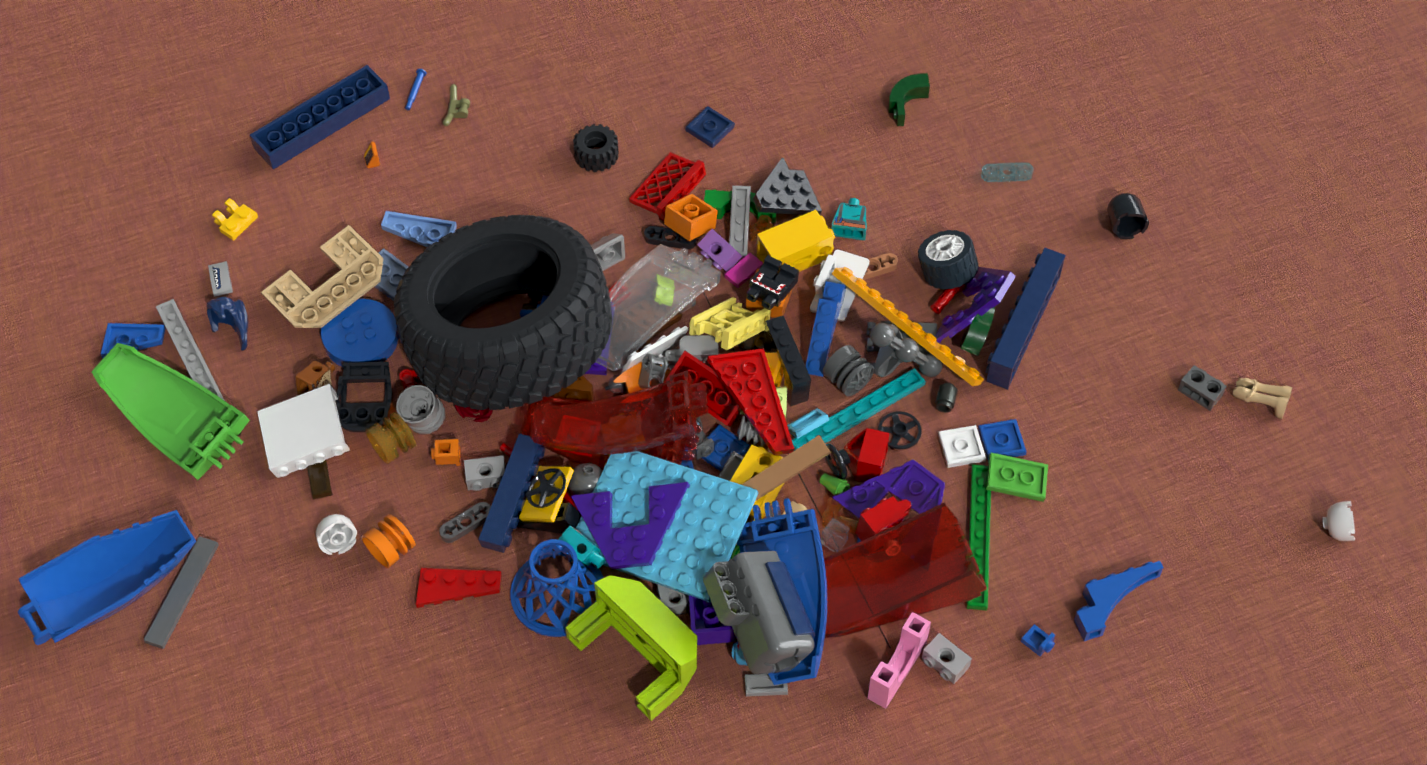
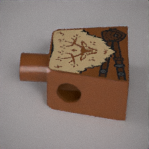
(314, 377)

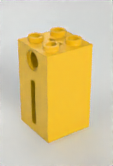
(798, 241)
(754, 462)

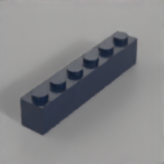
(511, 494)

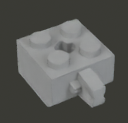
(699, 346)

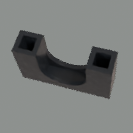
(780, 341)

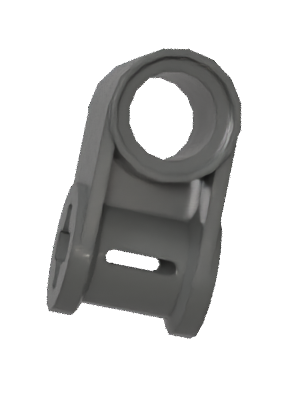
(651, 371)

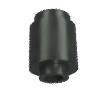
(946, 397)

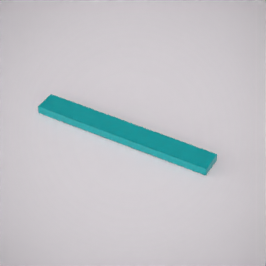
(864, 408)

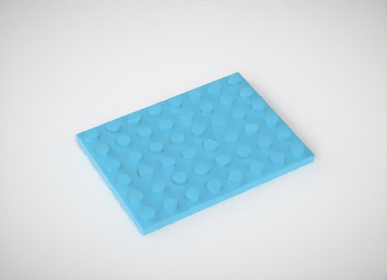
(703, 526)

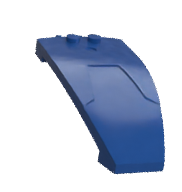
(799, 547)

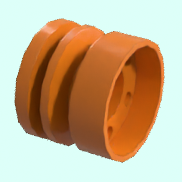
(385, 543)

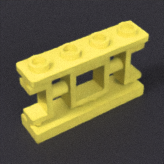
(729, 323)

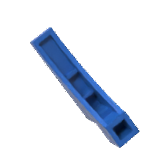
(824, 327)
(1106, 593)

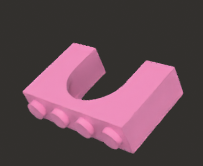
(890, 676)

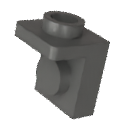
(705, 446)

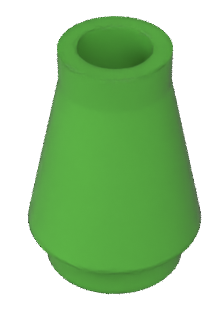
(834, 484)

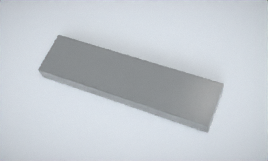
(740, 218)

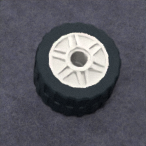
(948, 259)

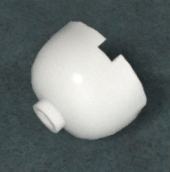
(1340, 521)
(336, 534)

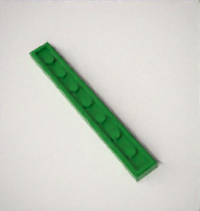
(980, 530)

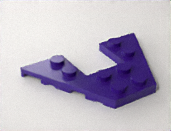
(992, 287)
(904, 482)
(632, 544)

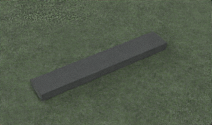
(181, 592)

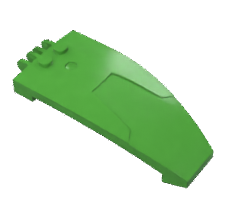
(170, 409)

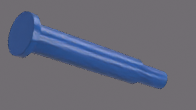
(413, 93)

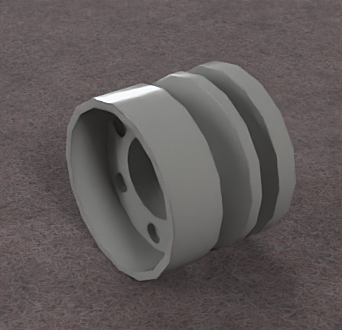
(414, 403)

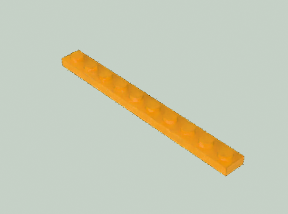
(911, 328)

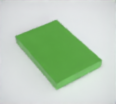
(1017, 477)

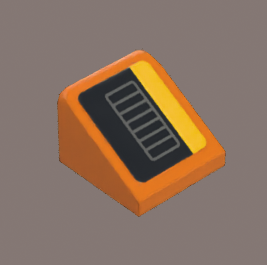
(371, 156)

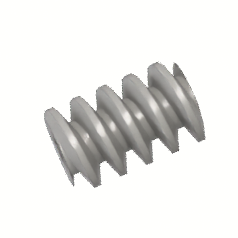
(748, 430)

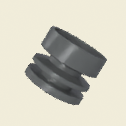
(848, 370)

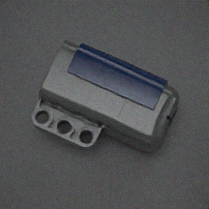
(763, 608)

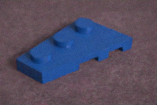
(135, 335)

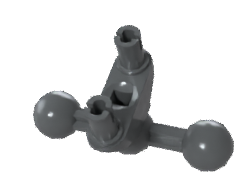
(898, 350)

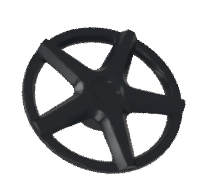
(900, 430)
(546, 487)

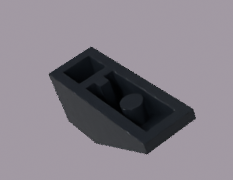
(566, 517)

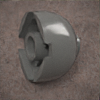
(584, 479)

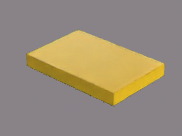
(546, 514)

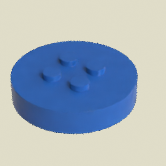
(361, 333)

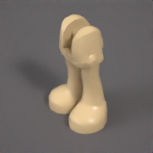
(1247, 389)

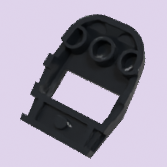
(360, 416)

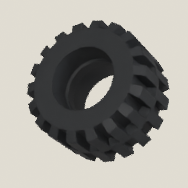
(592, 137)

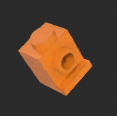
(446, 452)

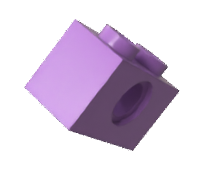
(711, 244)

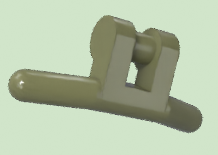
(462, 104)

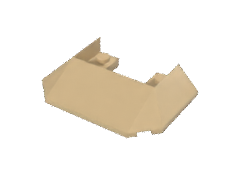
(358, 273)

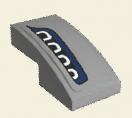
(220, 278)

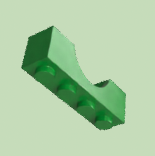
(722, 202)

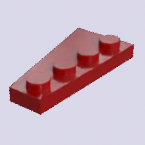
(455, 584)

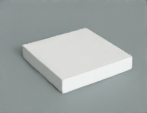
(961, 446)

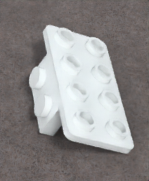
(839, 260)
(658, 349)

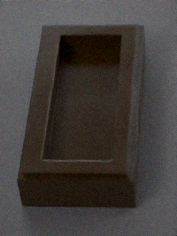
(319, 480)

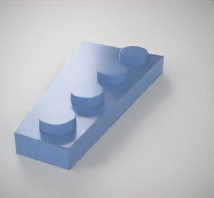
(417, 228)

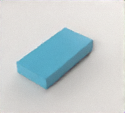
(807, 423)

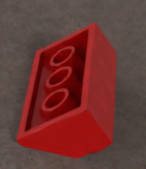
(720, 401)

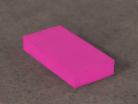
(743, 270)

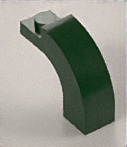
(906, 89)
(977, 332)

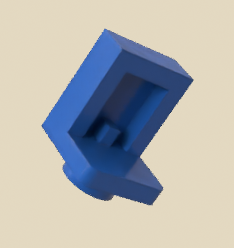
(1038, 640)

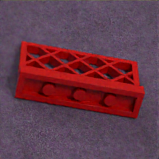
(678, 190)

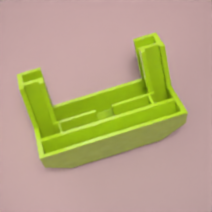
(649, 628)

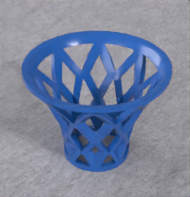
(578, 569)

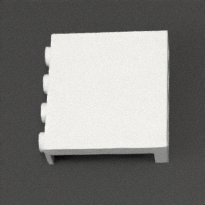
(302, 431)

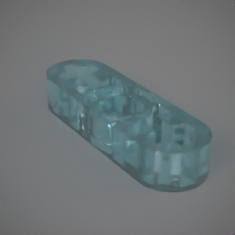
(1001, 177)

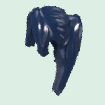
(231, 313)

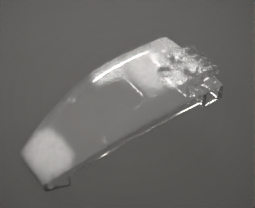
(651, 296)

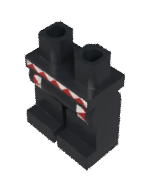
(772, 282)

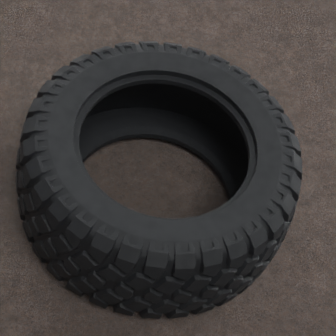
(512, 360)

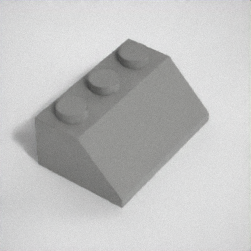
(609, 250)

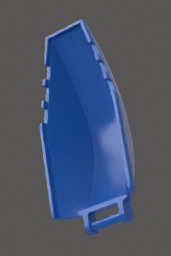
(103, 576)

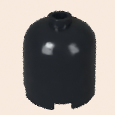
(1127, 216)

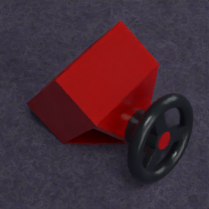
(863, 454)

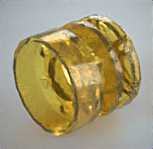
(388, 439)

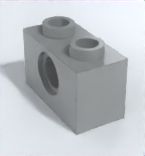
(477, 467)
(943, 648)

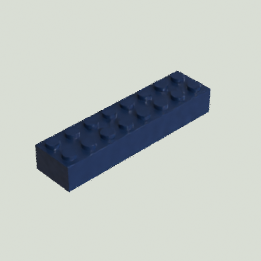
(320, 117)
(1024, 318)

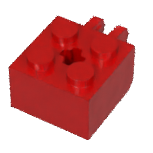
(881, 517)

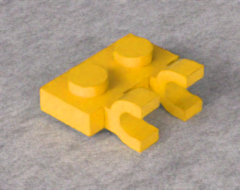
(237, 222)

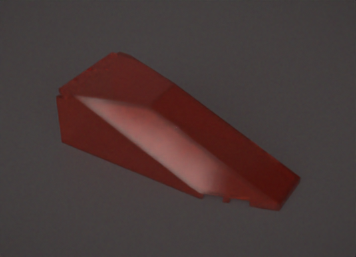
(901, 572)

